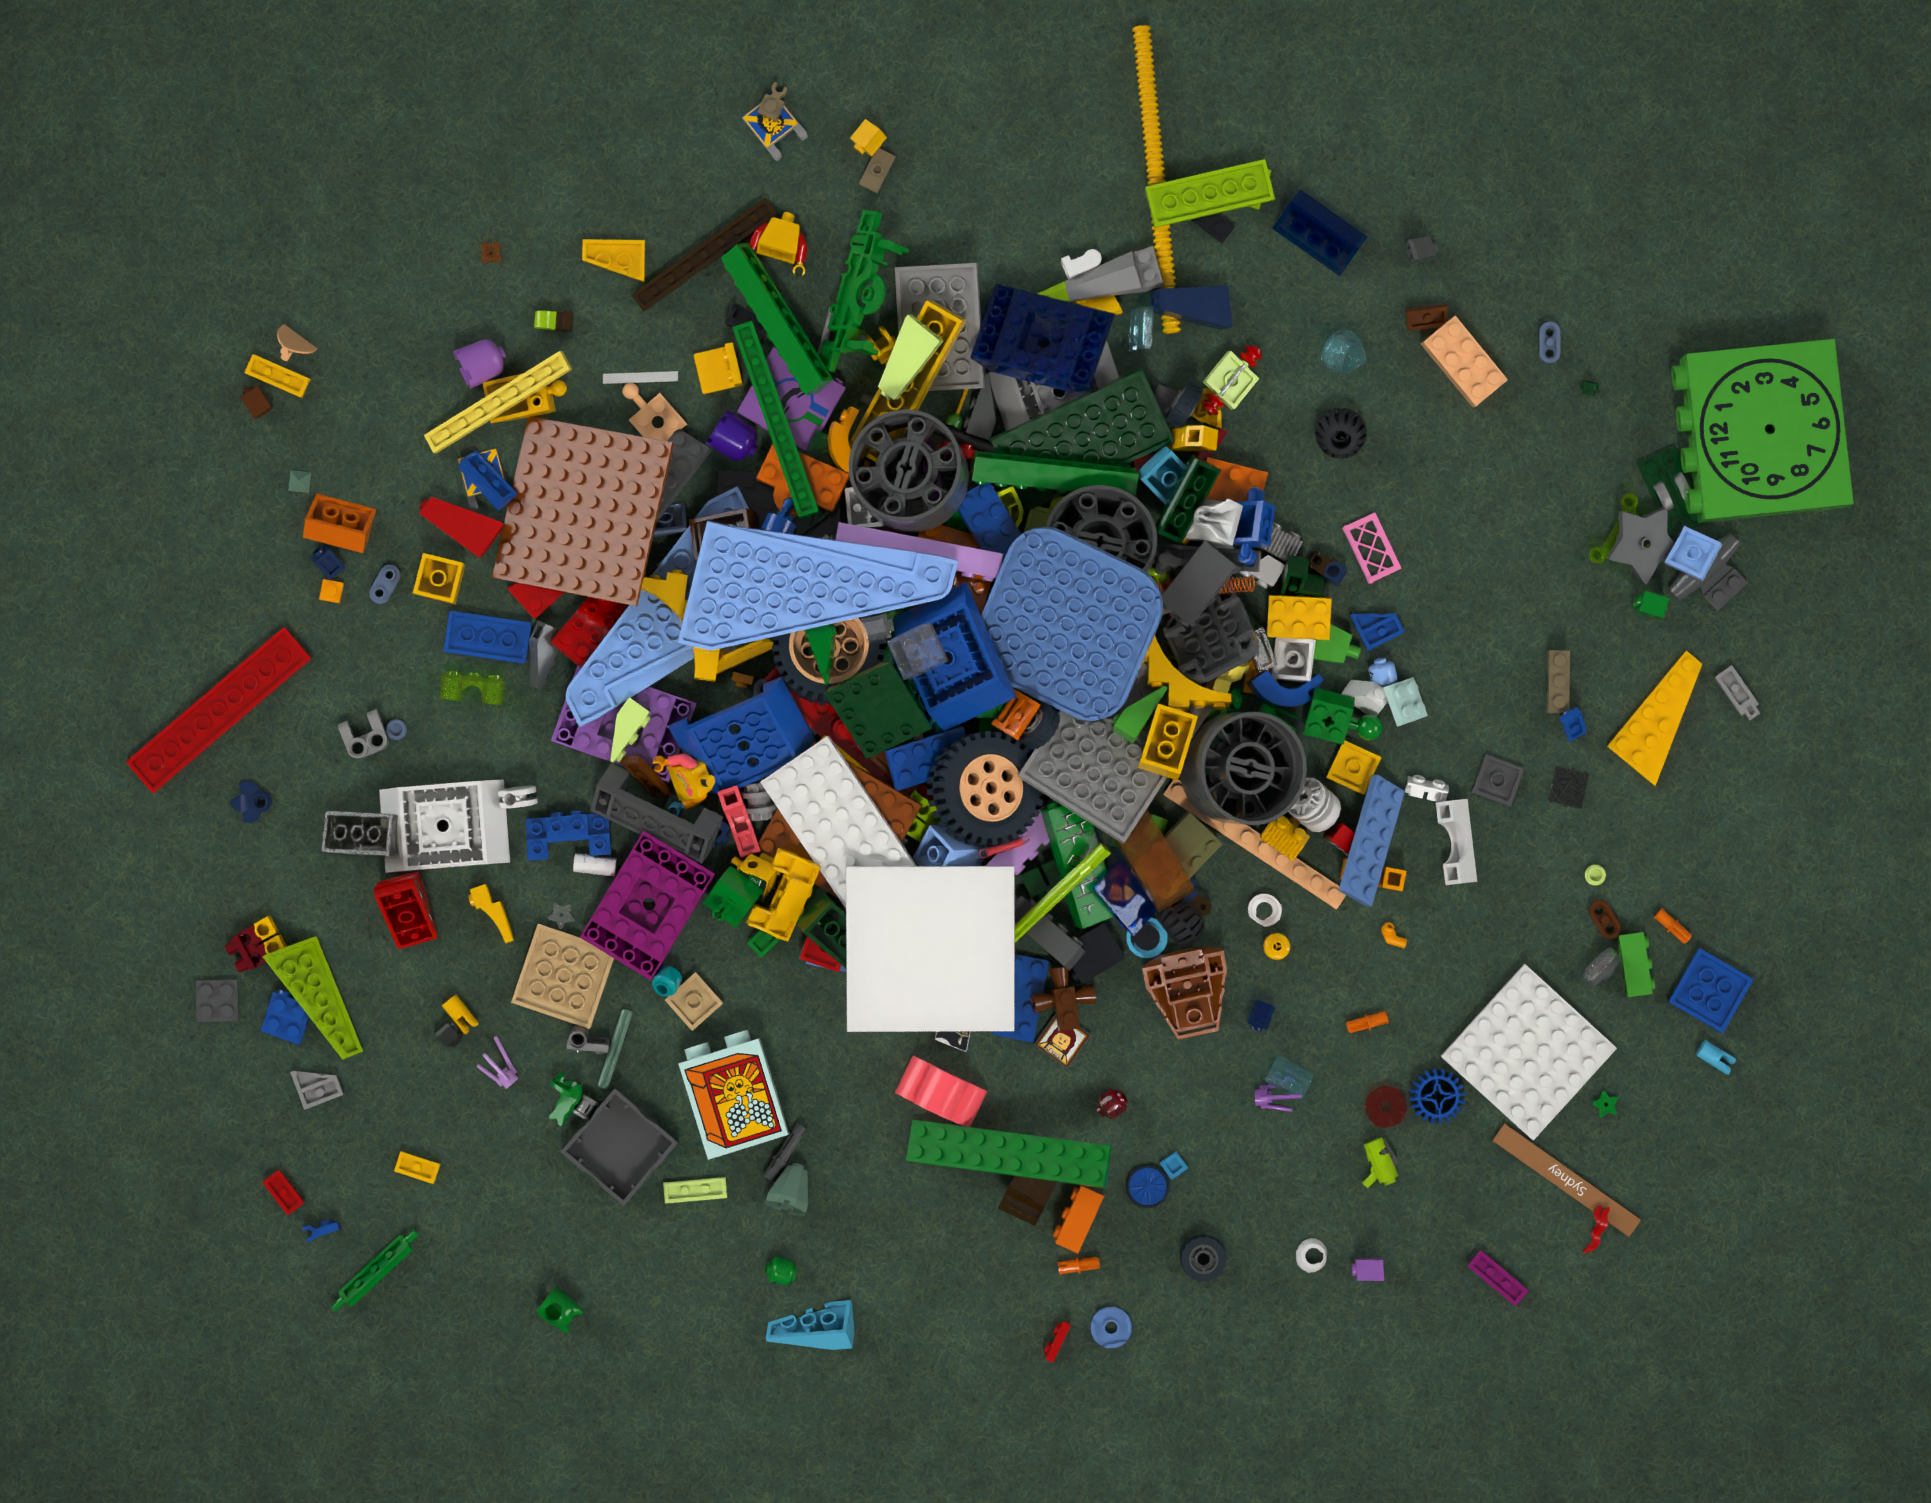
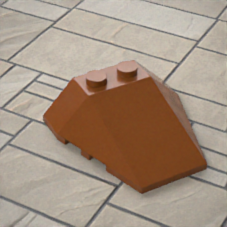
(1188, 988)

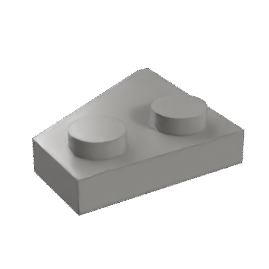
(316, 1087)

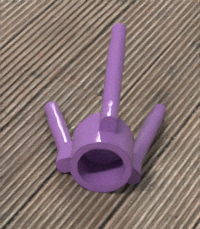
(1263, 1097)

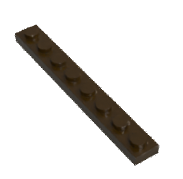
(704, 255)

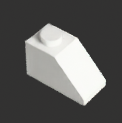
(1368, 696)

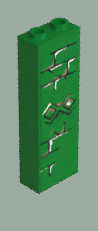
(1071, 842)

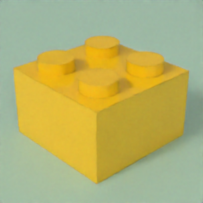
(439, 578)

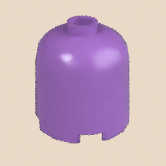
(480, 361)

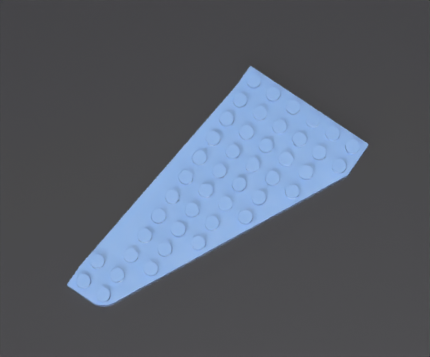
(781, 583)
(645, 637)

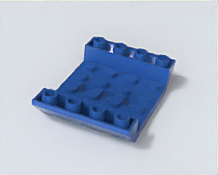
(766, 721)

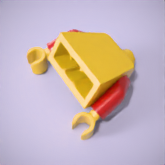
(781, 241)

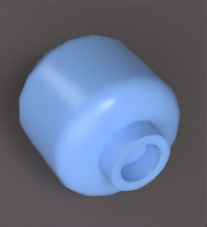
(1383, 672)

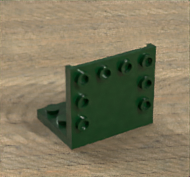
(880, 706)

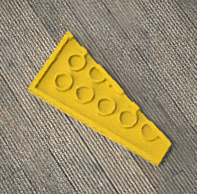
(1651, 729)

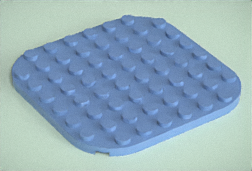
(1071, 622)

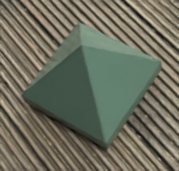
(299, 481)

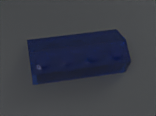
(1319, 232)

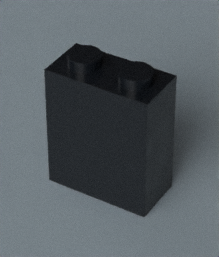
(1099, 954)

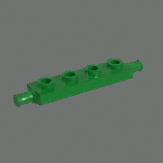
(375, 1271)

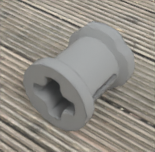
(585, 1107)

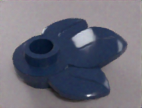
(248, 801)

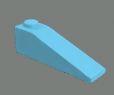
(822, 1329)

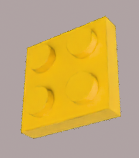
(1353, 767)

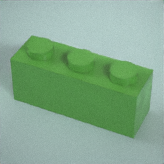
(1635, 964)

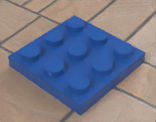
(1710, 990)

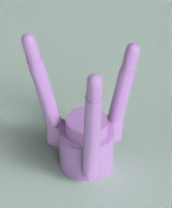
(506, 1076)

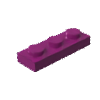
(1497, 1278)

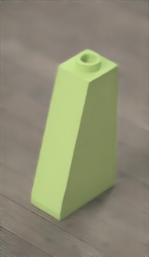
(910, 353)

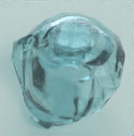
(1342, 352)

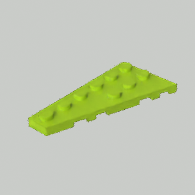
(311, 983)

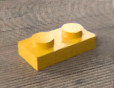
(417, 1167)

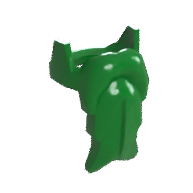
(569, 1097)

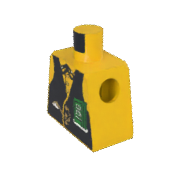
(757, 871)

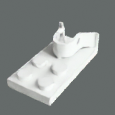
(1215, 522)

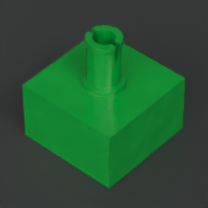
(732, 897)

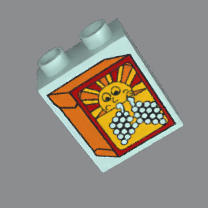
(733, 1095)

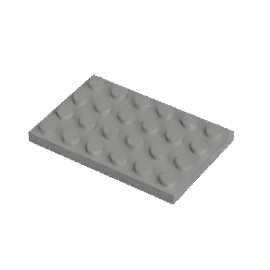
(957, 290)

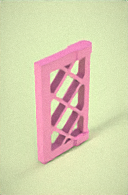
(1363, 563)

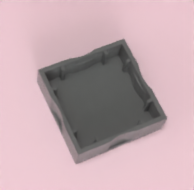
(620, 1146)

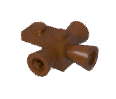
(1063, 999)

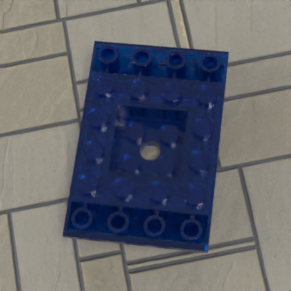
(1021, 319)

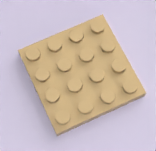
(563, 977)

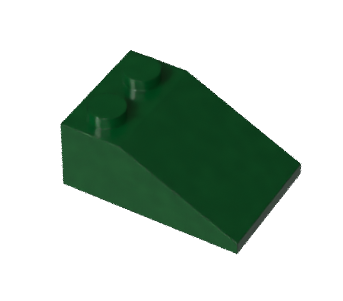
(827, 928)

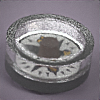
(1601, 966)

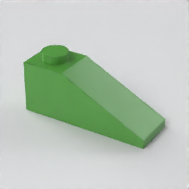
(1135, 716)

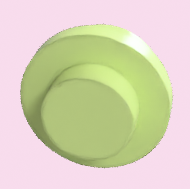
(1595, 875)

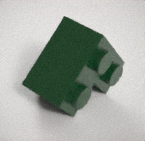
(1297, 581)

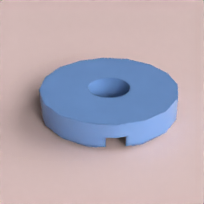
(1106, 1315)

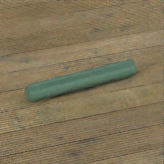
(615, 1048)

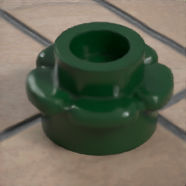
(1590, 388)

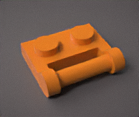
(1016, 715)

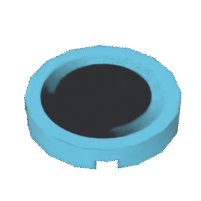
(1149, 940)

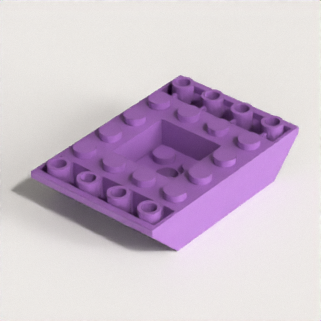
(653, 740)

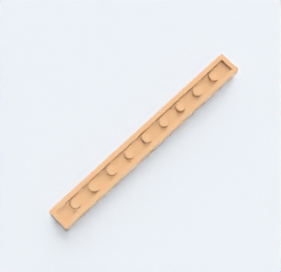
(1250, 840)

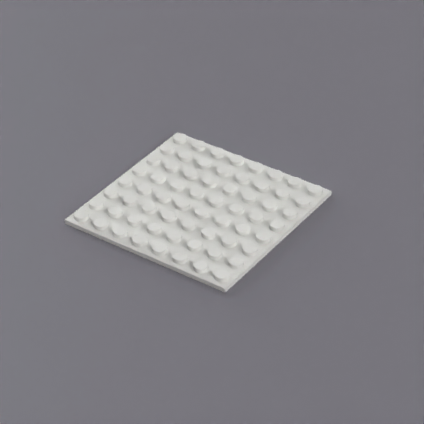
(930, 948)

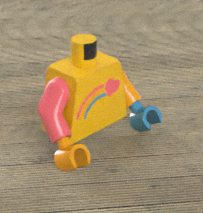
(689, 779)

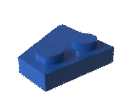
(1376, 628)

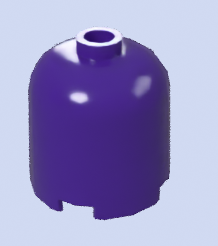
(733, 437)

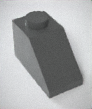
(1421, 249)

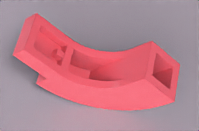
(739, 821)

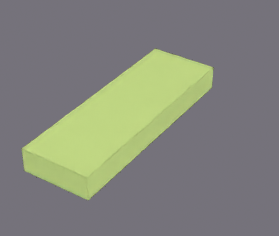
(695, 1190)

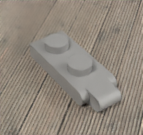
(1737, 693)

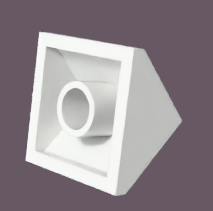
(1293, 659)

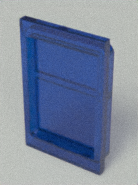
(1125, 897)

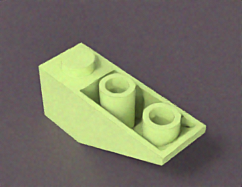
(628, 722)

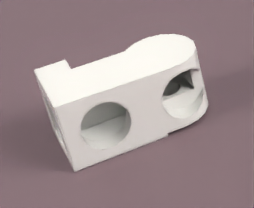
(1077, 266)

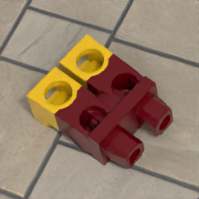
(250, 947)

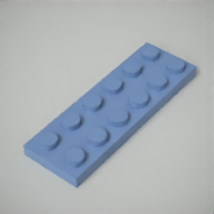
(1371, 840)

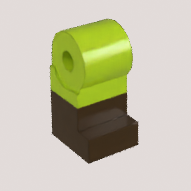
(554, 320)

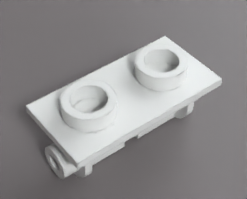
(1436, 789)

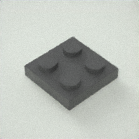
(217, 1000)

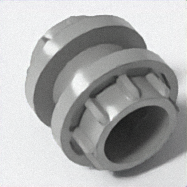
(760, 804)

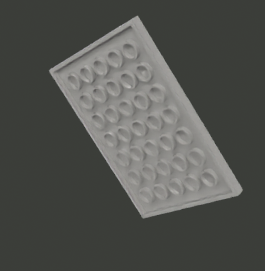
(1098, 770)

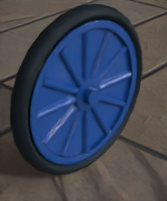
(1147, 1186)

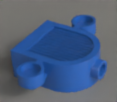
(1254, 525)

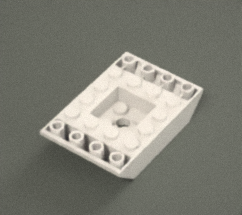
(475, 822)

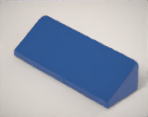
(487, 479)

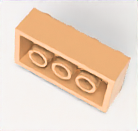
(1464, 361)

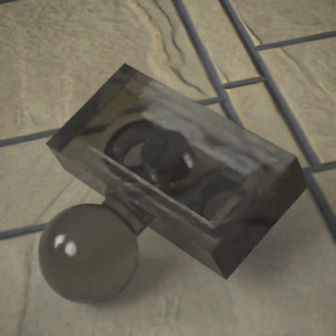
(1265, 658)

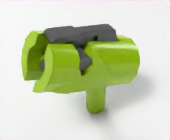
(1382, 1162)

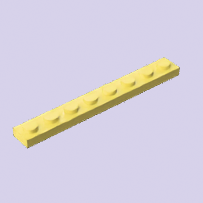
(498, 402)

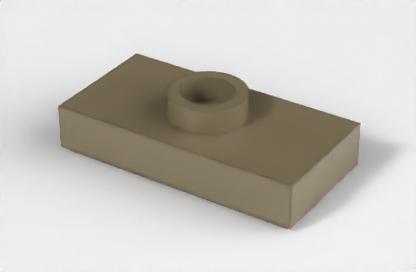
(877, 170)

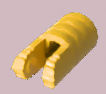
(456, 1010)

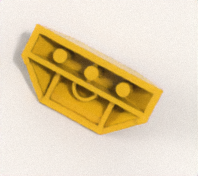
(731, 657)

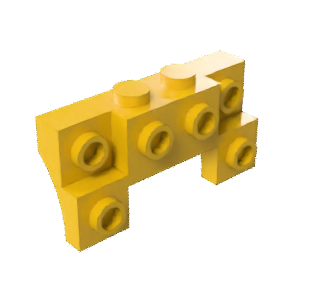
(789, 897)

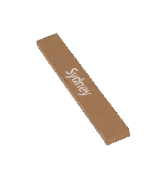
(1565, 1178)

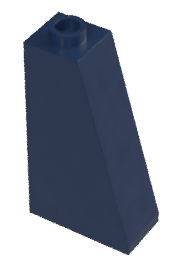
(1197, 305)

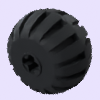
(1345, 444)
(1181, 923)

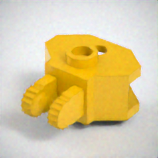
(884, 346)

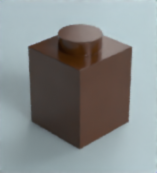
(256, 402)

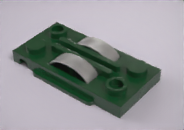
(1667, 477)

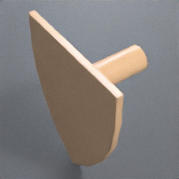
(292, 342)

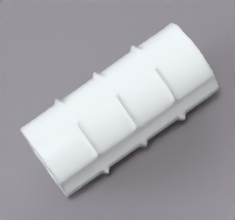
(595, 864)

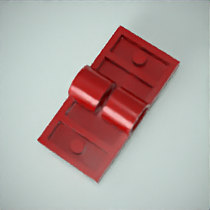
(587, 629)

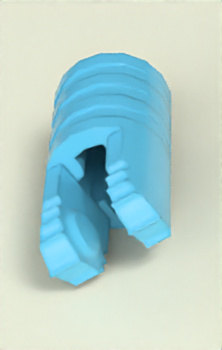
(1712, 1055)

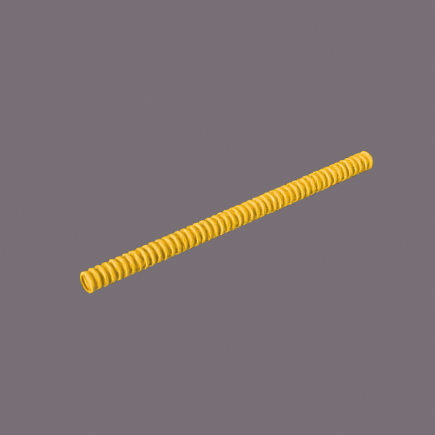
(1154, 156)

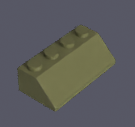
(1191, 843)

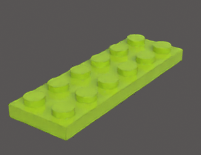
(1209, 193)

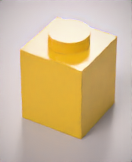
(867, 138)

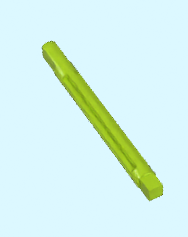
(1057, 893)

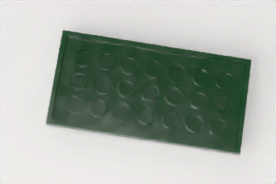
(1100, 427)

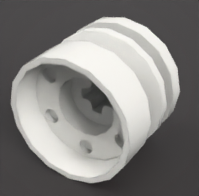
(1316, 806)

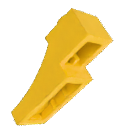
(481, 898)

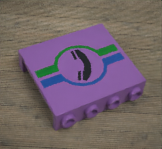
(802, 411)

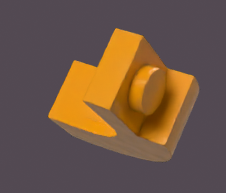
(838, 440)

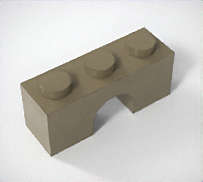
(1558, 681)

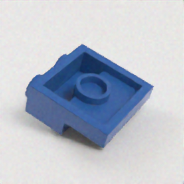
(285, 1018)

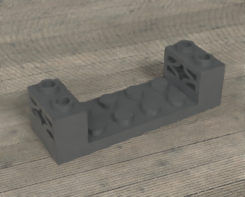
(640, 815)

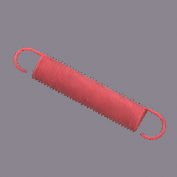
(1018, 842)

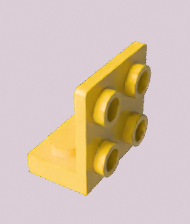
(718, 369)

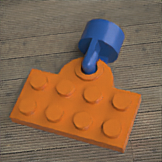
(825, 482)

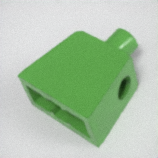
(1336, 648)

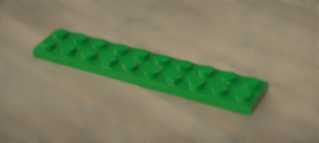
(1009, 1153)

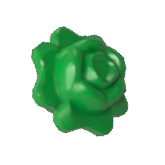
(1236, 699)

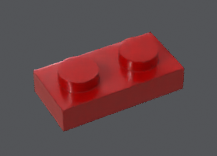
(283, 1192)
(1060, 1333)

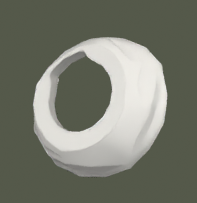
(1276, 907)
(1303, 1248)

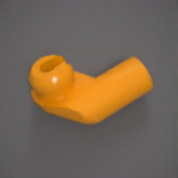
(1390, 936)

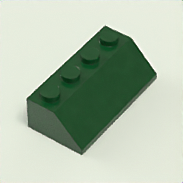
(1186, 498)

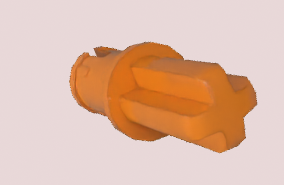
(1672, 926)
(1367, 1022)
(1078, 1265)

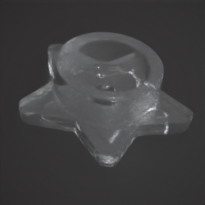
(555, 916)

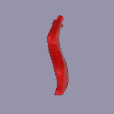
(1601, 1225)

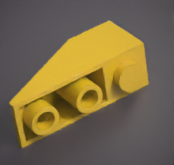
(1194, 438)

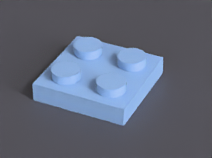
(1693, 553)

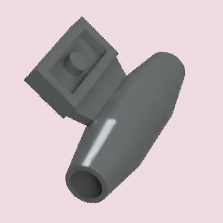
(1720, 581)

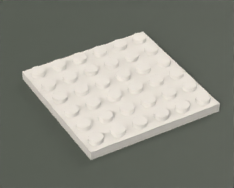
(1528, 1052)

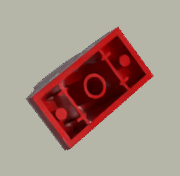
(406, 909)

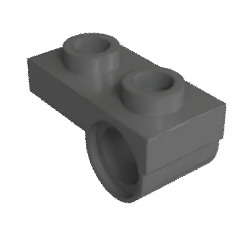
(596, 1044)

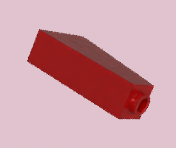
(465, 526)

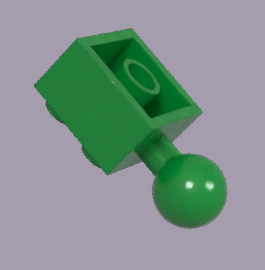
(1331, 717)

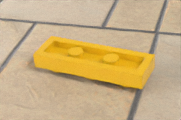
(277, 376)

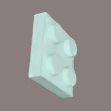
(1405, 701)

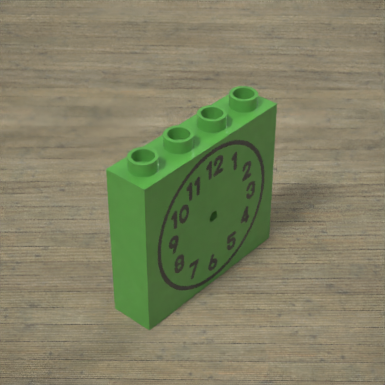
(1763, 431)

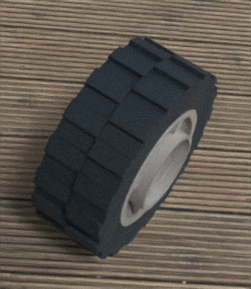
(1184, 404)
(1041, 727)

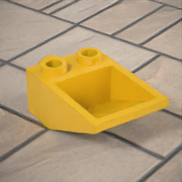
(528, 406)

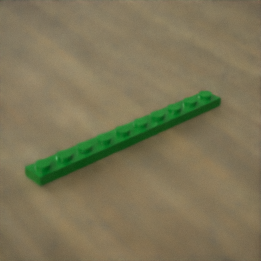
(775, 420)

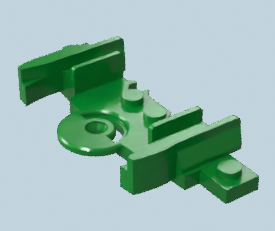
(863, 264)

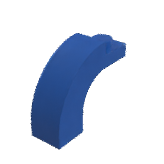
(1272, 693)

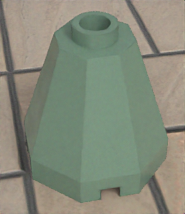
(790, 1191)

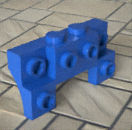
(567, 828)

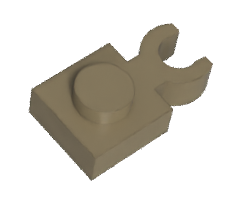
(772, 104)

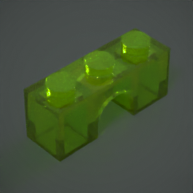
(491, 688)

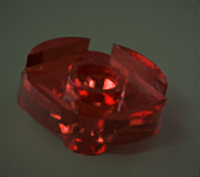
(1391, 1117)

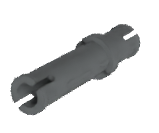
(782, 1156)

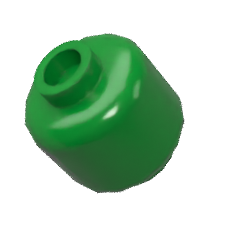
(781, 1271)

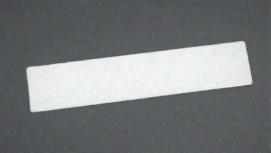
(640, 377)

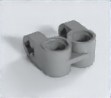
(367, 739)

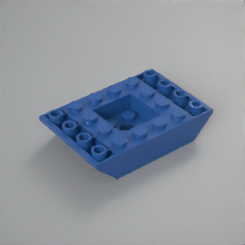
(975, 676)

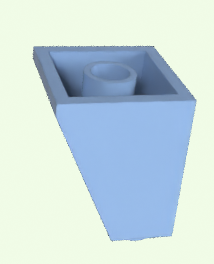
(943, 850)

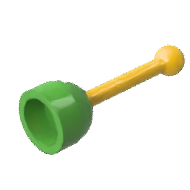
(955, 419)

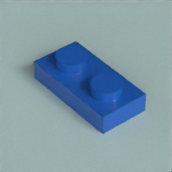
(1573, 724)

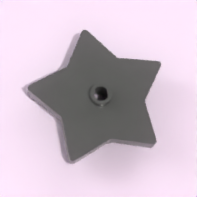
(1642, 542)

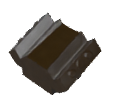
(1026, 1198)

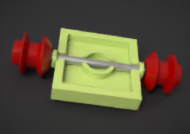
(1231, 380)

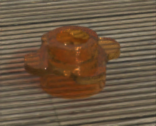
(486, 248)

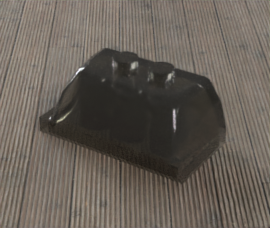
(361, 835)

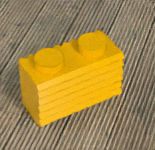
(1285, 837)

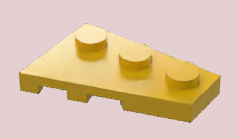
(619, 256)

